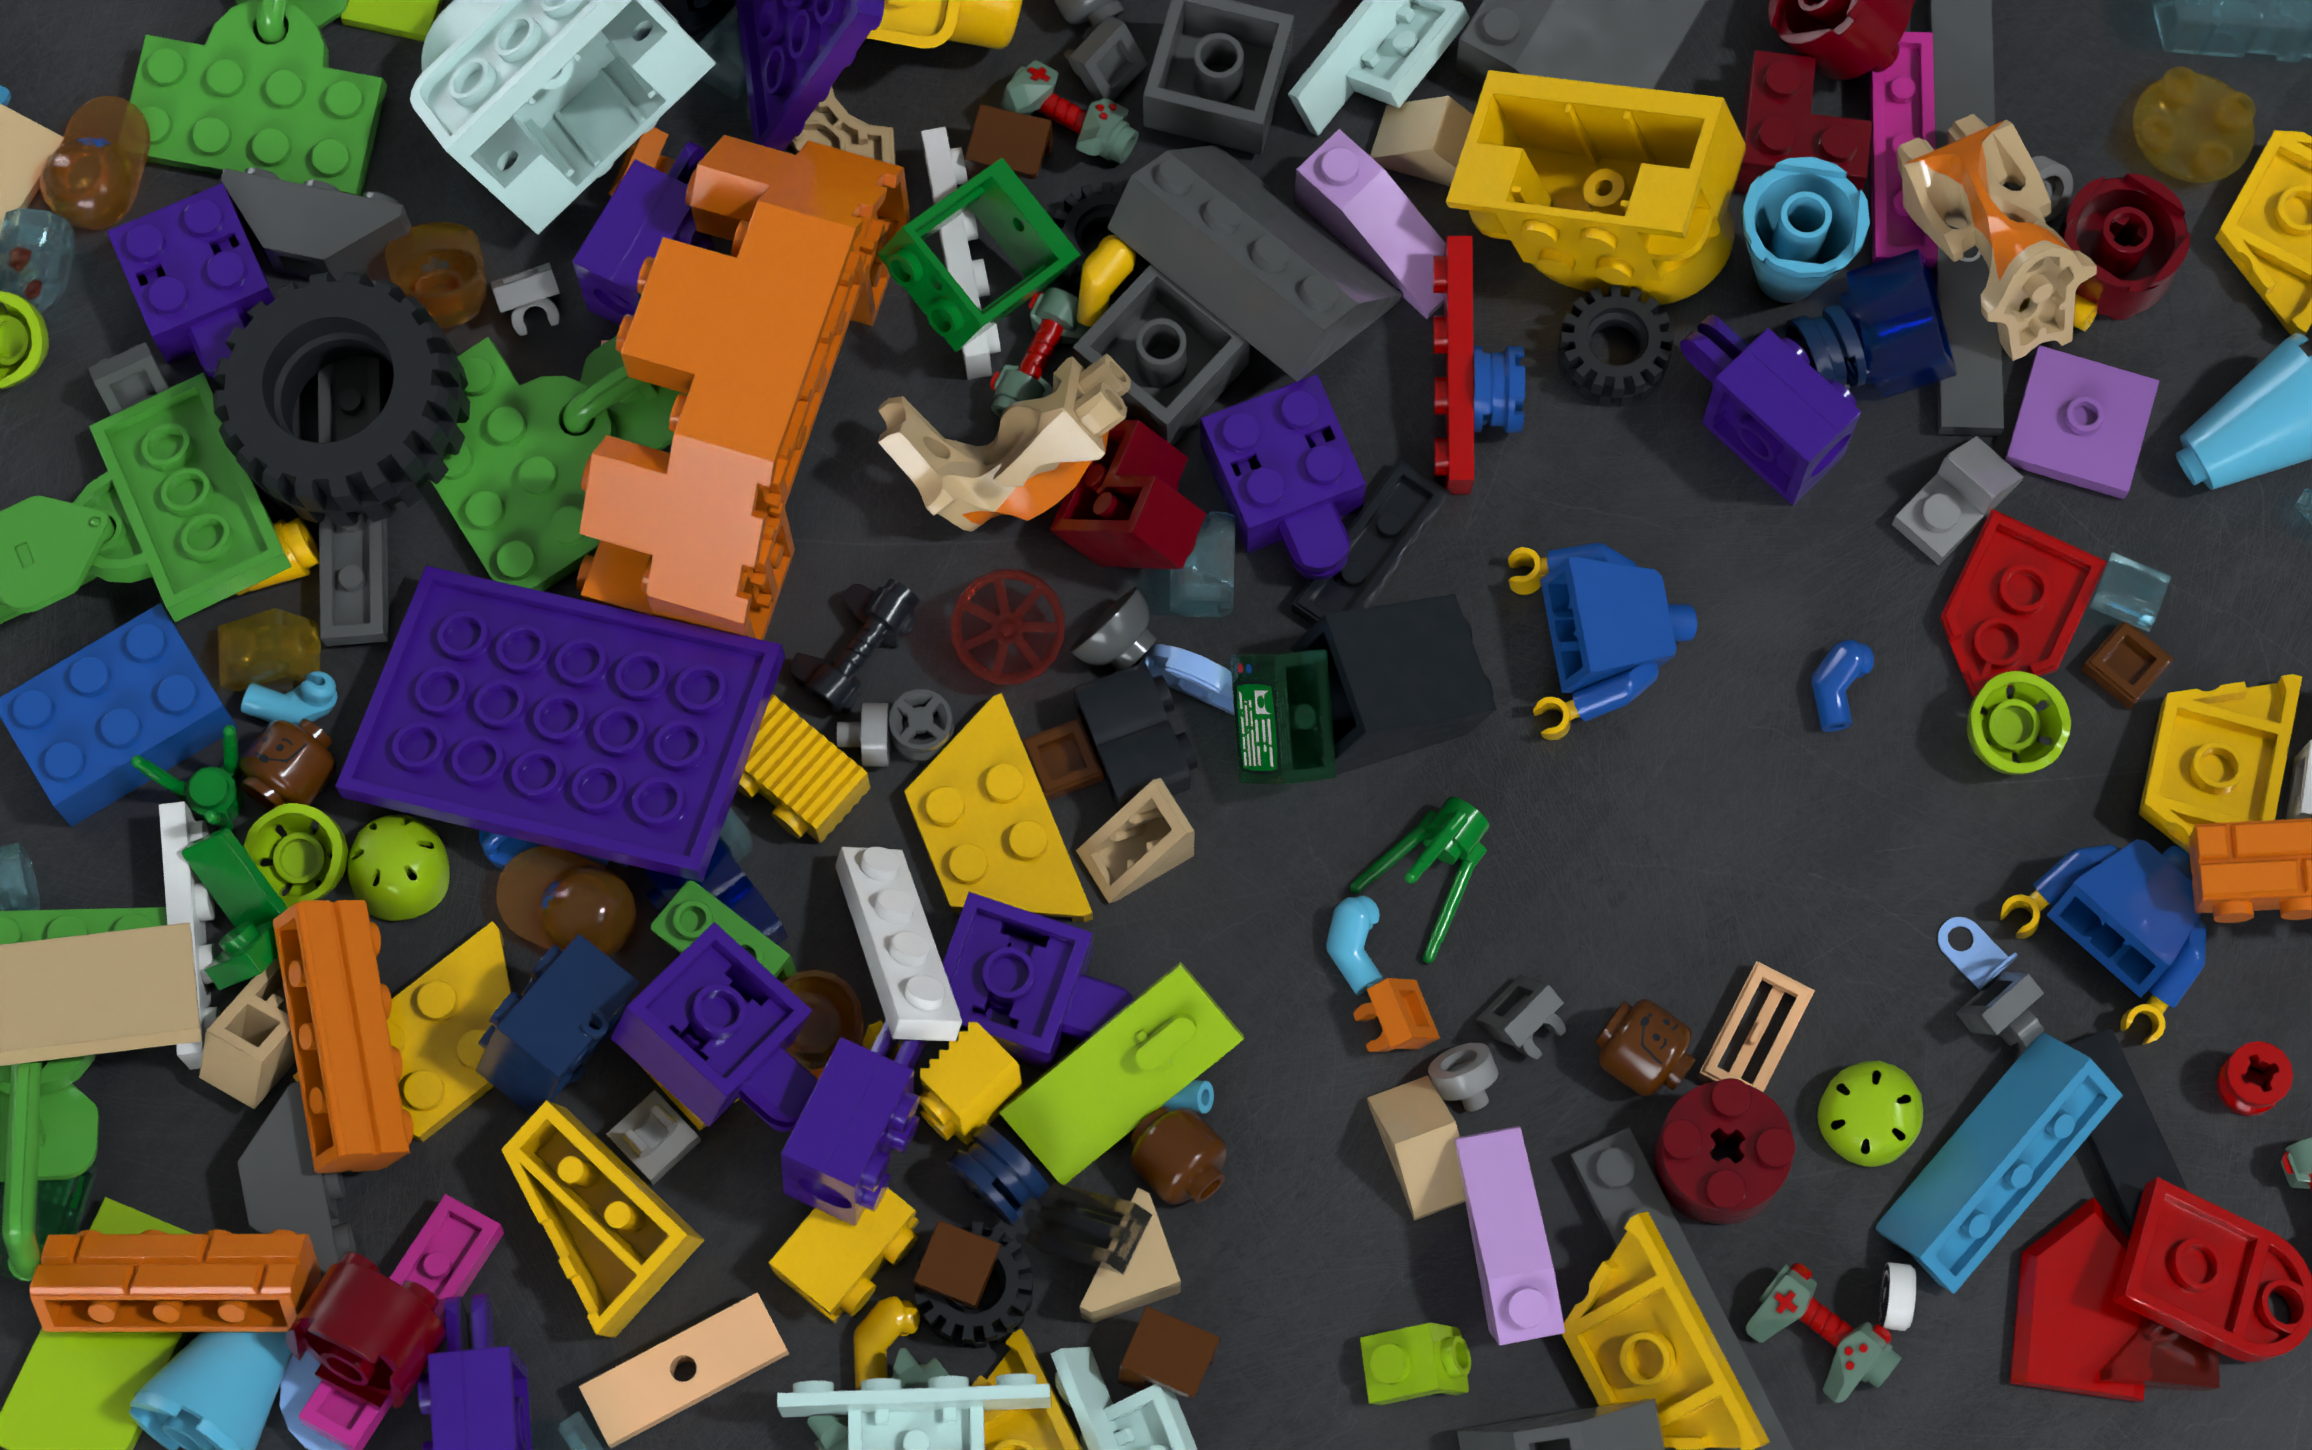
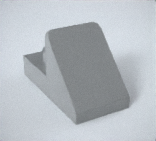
(1956, 499)

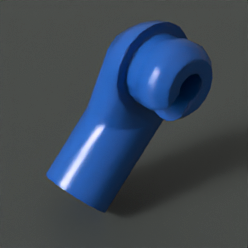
(1833, 677)

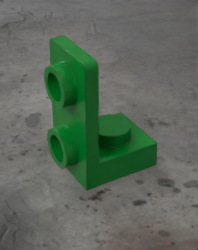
(246, 901)

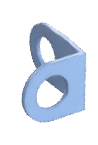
(1982, 960)

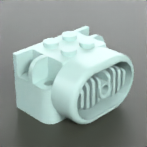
(550, 91)

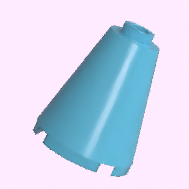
(1802, 226)
(2256, 424)
(214, 1392)

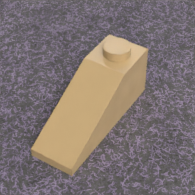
(250, 1041)

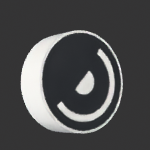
(1897, 1296)

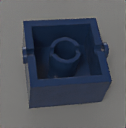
(554, 1023)

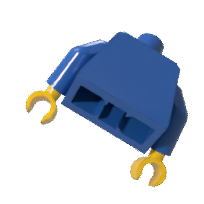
(1604, 625)
(2130, 915)

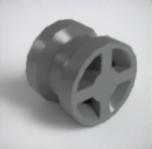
(921, 713)

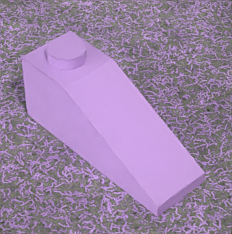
(1371, 218)
(1508, 1237)

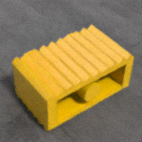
(801, 774)
(968, 1084)

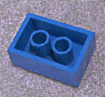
(110, 702)

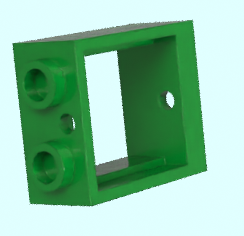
(998, 202)

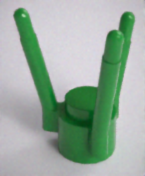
(211, 790)
(1447, 835)

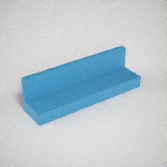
(1999, 1160)

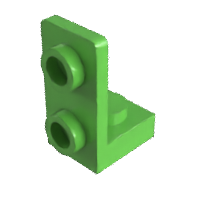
(696, 909)

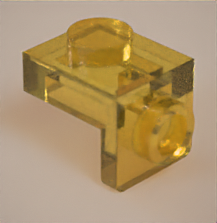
(267, 649)

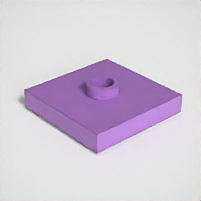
(2081, 422)

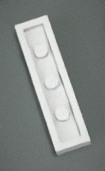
(945, 172)
(188, 902)
(898, 944)

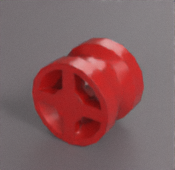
(2242, 1087)

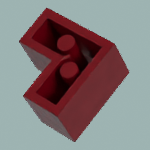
(1781, 126)
(1129, 504)

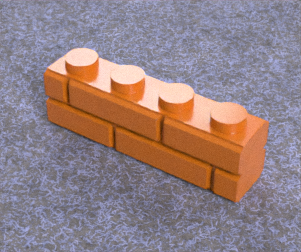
(2252, 868)
(342, 1036)
(173, 1281)

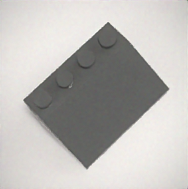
(1577, 39)
(1250, 257)

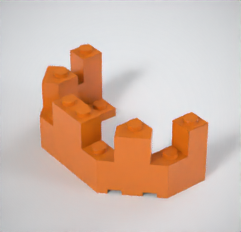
(754, 348)

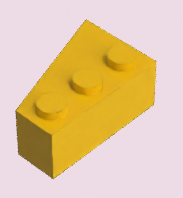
(600, 1216)

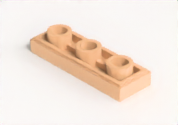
(645, 1390)

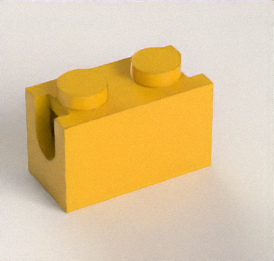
(835, 1261)

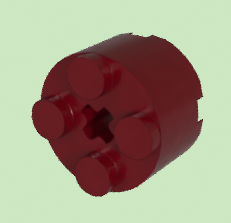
(1842, 34)
(2143, 219)
(1721, 1116)
(367, 1331)

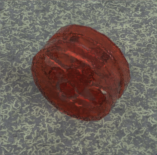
(1008, 626)

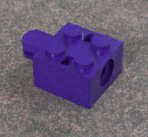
(631, 228)
(194, 275)
(1772, 406)
(1291, 472)
(1024, 989)
(720, 1033)
(852, 1127)
(476, 1394)

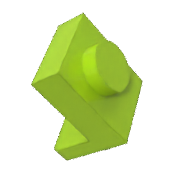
(1415, 1363)

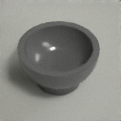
(1117, 634)

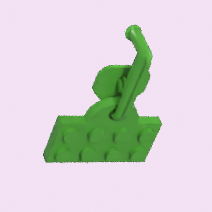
(259, 101)
(522, 473)
(163, 511)
(44, 1119)

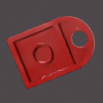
(2213, 1276)

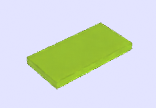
(81, 1383)

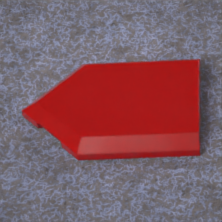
(2017, 601)
(2066, 1309)

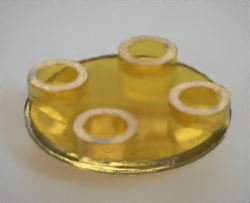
(2194, 126)

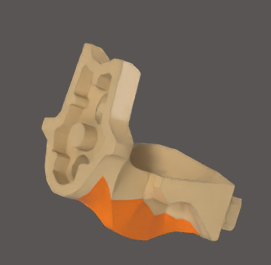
(2024, 255)
(1031, 462)

